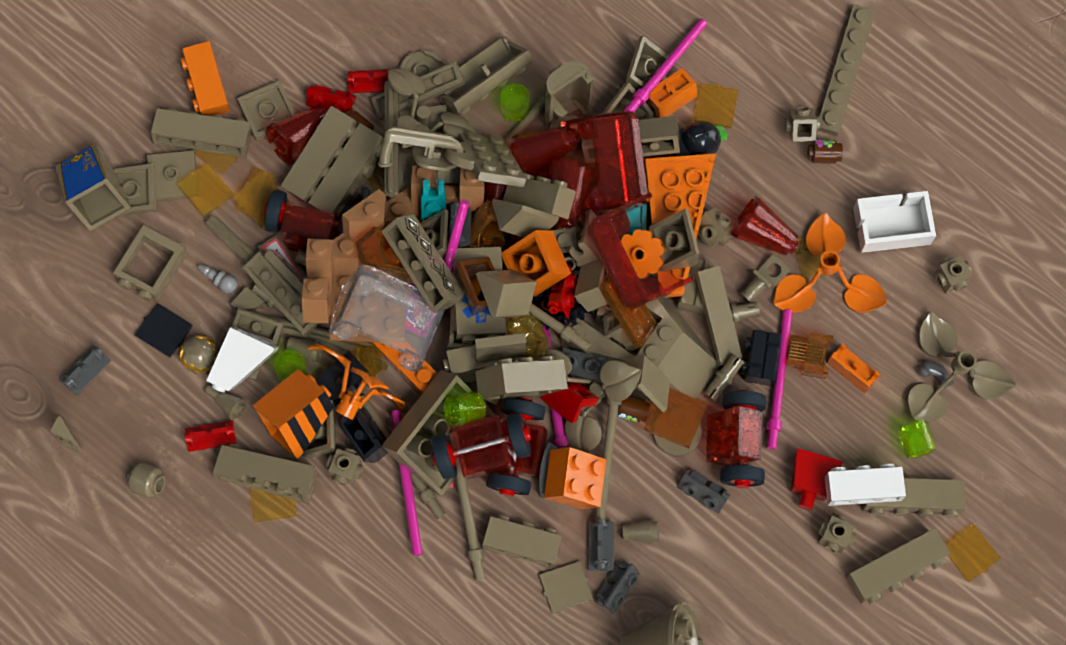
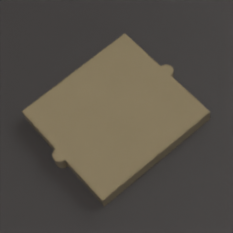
(566, 587)

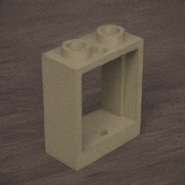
(160, 242)
(463, 363)

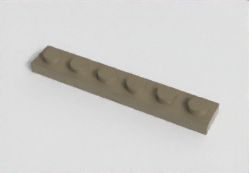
(845, 69)

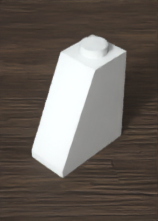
(238, 359)

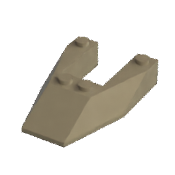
(670, 347)

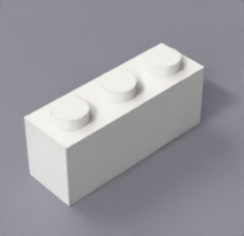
(865, 485)

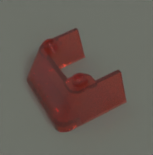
(616, 159)
(605, 236)

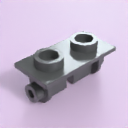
(466, 231)
(585, 364)
(85, 370)
(694, 485)
(601, 545)
(625, 577)

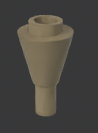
(232, 406)

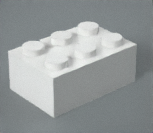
(891, 226)

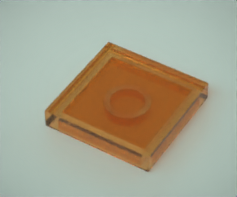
(679, 420)

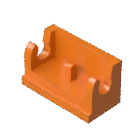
(672, 93)
(853, 368)

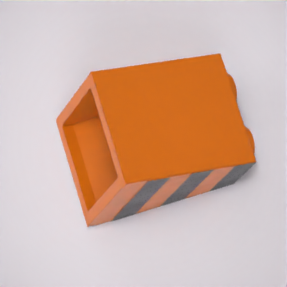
(295, 411)

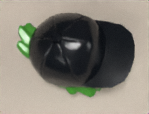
(700, 138)

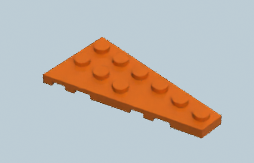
(675, 186)

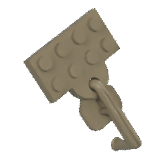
(485, 156)

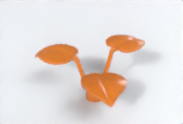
(828, 239)
(351, 401)

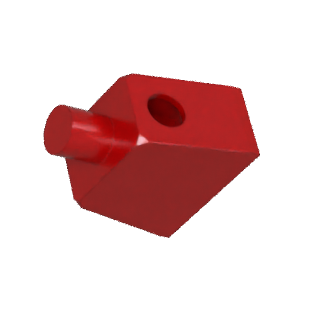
(809, 476)

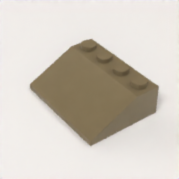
(412, 438)

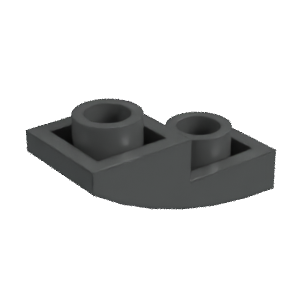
(544, 469)

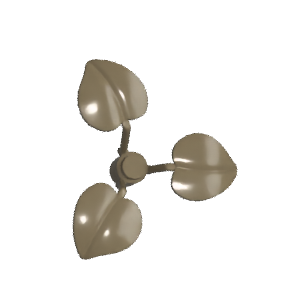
(410, 84)
(940, 337)
(617, 384)

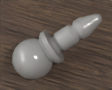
(226, 283)

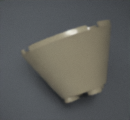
(670, 627)

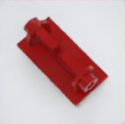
(367, 81)
(324, 98)
(565, 298)
(210, 436)

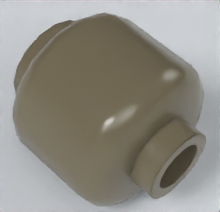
(146, 480)

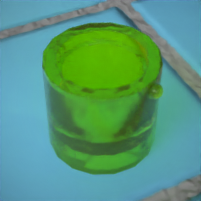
(514, 102)
(287, 363)
(464, 409)
(917, 439)

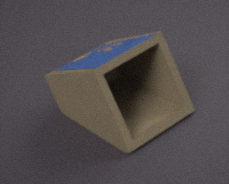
(92, 187)

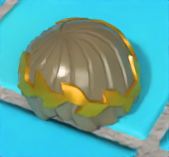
(198, 354)

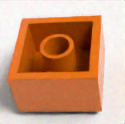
(538, 258)
(575, 478)

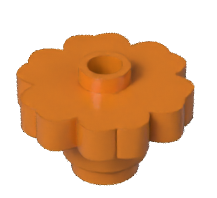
(652, 250)

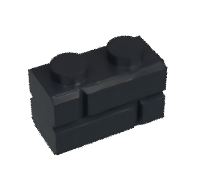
(762, 357)
(364, 436)

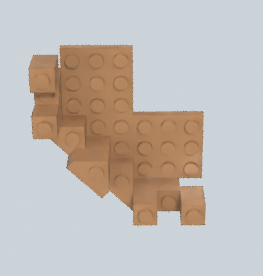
(333, 261)

